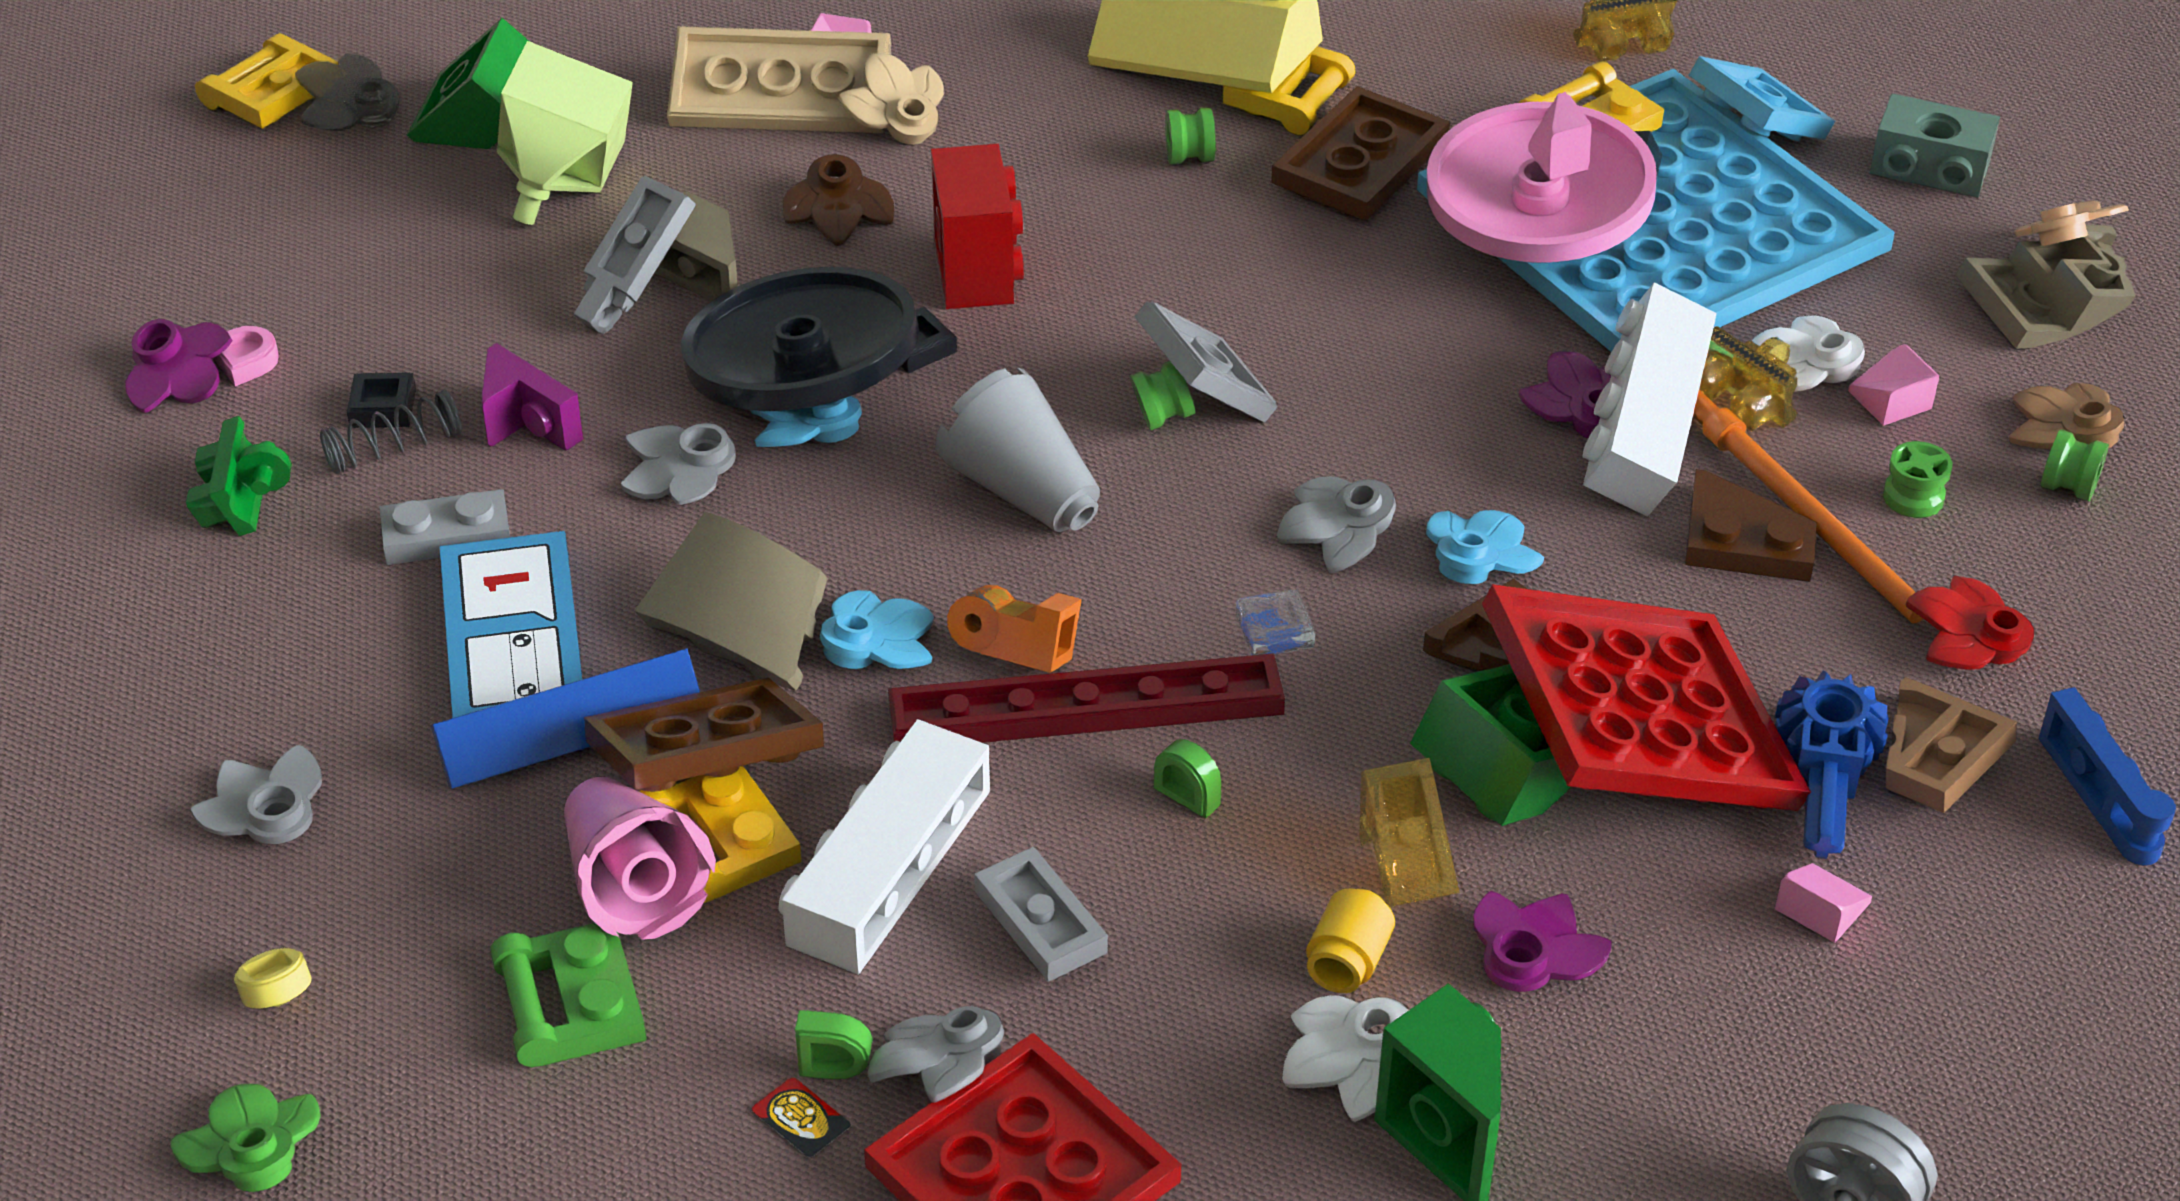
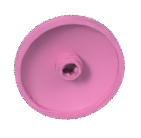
(1503, 204)

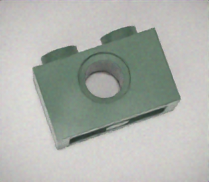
(1934, 145)

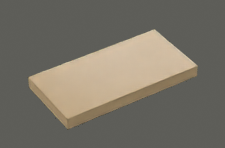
(768, 78)

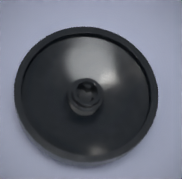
(800, 338)

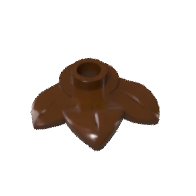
(837, 202)

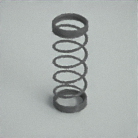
(444, 408)

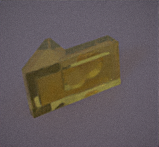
(1407, 831)

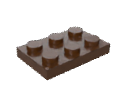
(1359, 153)
(703, 734)

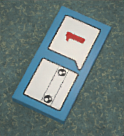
(508, 619)

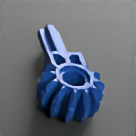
(1833, 739)

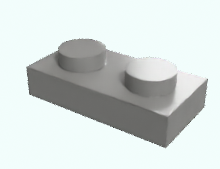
(419, 528)
(1041, 914)

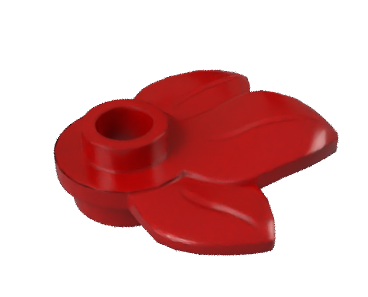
(1971, 625)

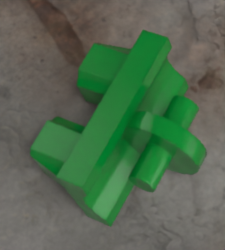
(236, 478)

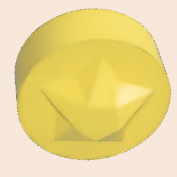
(272, 978)

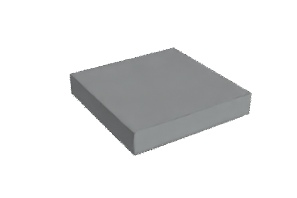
(1206, 361)

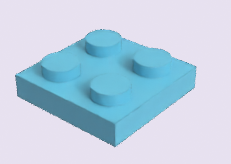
(1761, 99)

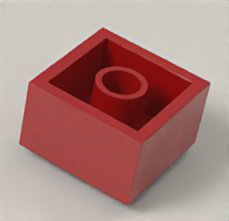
(976, 226)

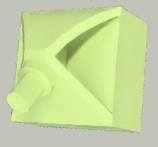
(560, 126)

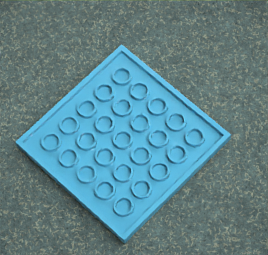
(1727, 225)

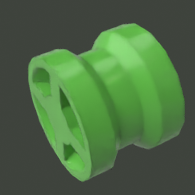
(1190, 136)
(1162, 395)
(2074, 465)
(1917, 479)

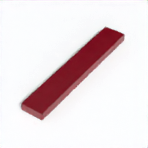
(1094, 699)

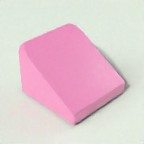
(1820, 901)

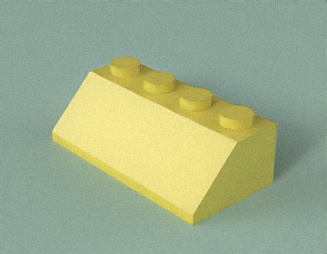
(1207, 40)

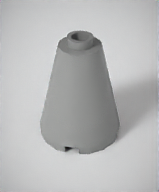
(1019, 451)

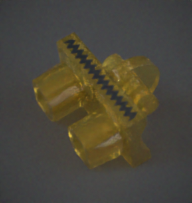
(1610, 24)
(1755, 377)

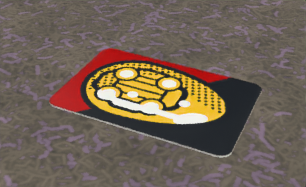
(801, 1117)

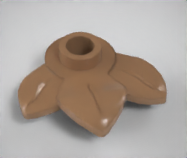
(2077, 409)

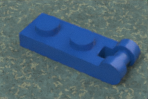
(2106, 778)

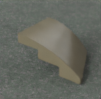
(2051, 288)
(738, 598)

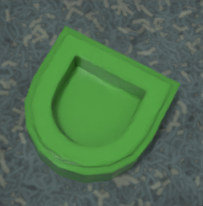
(1188, 777)
(831, 1045)

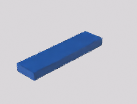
(552, 720)

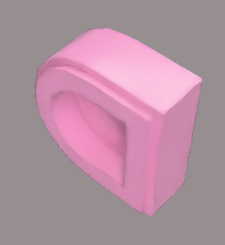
(249, 354)

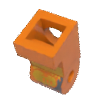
(1016, 630)

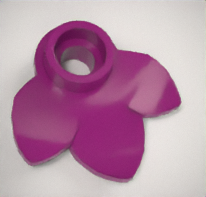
(174, 363)
(1569, 393)
(1535, 942)

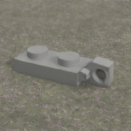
(631, 252)

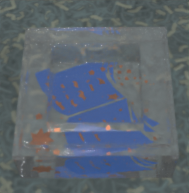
(1275, 622)

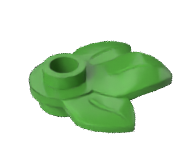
(248, 1136)

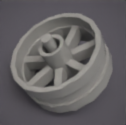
(1867, 1158)

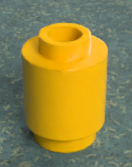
(1349, 940)

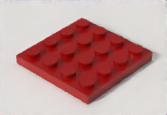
(1643, 699)

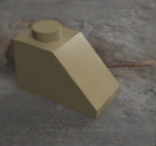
(702, 252)

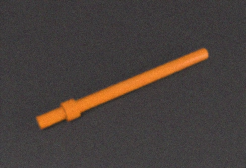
(1728, 433)

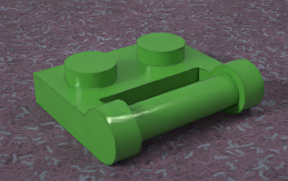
(591, 985)

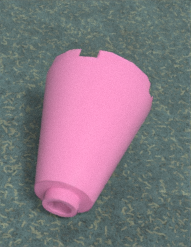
(635, 859)

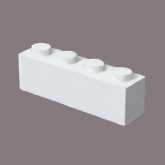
(1649, 399)
(885, 846)

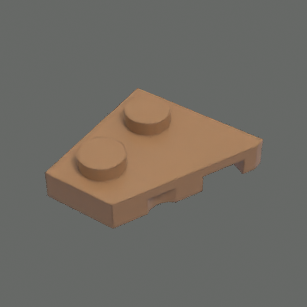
(1942, 745)

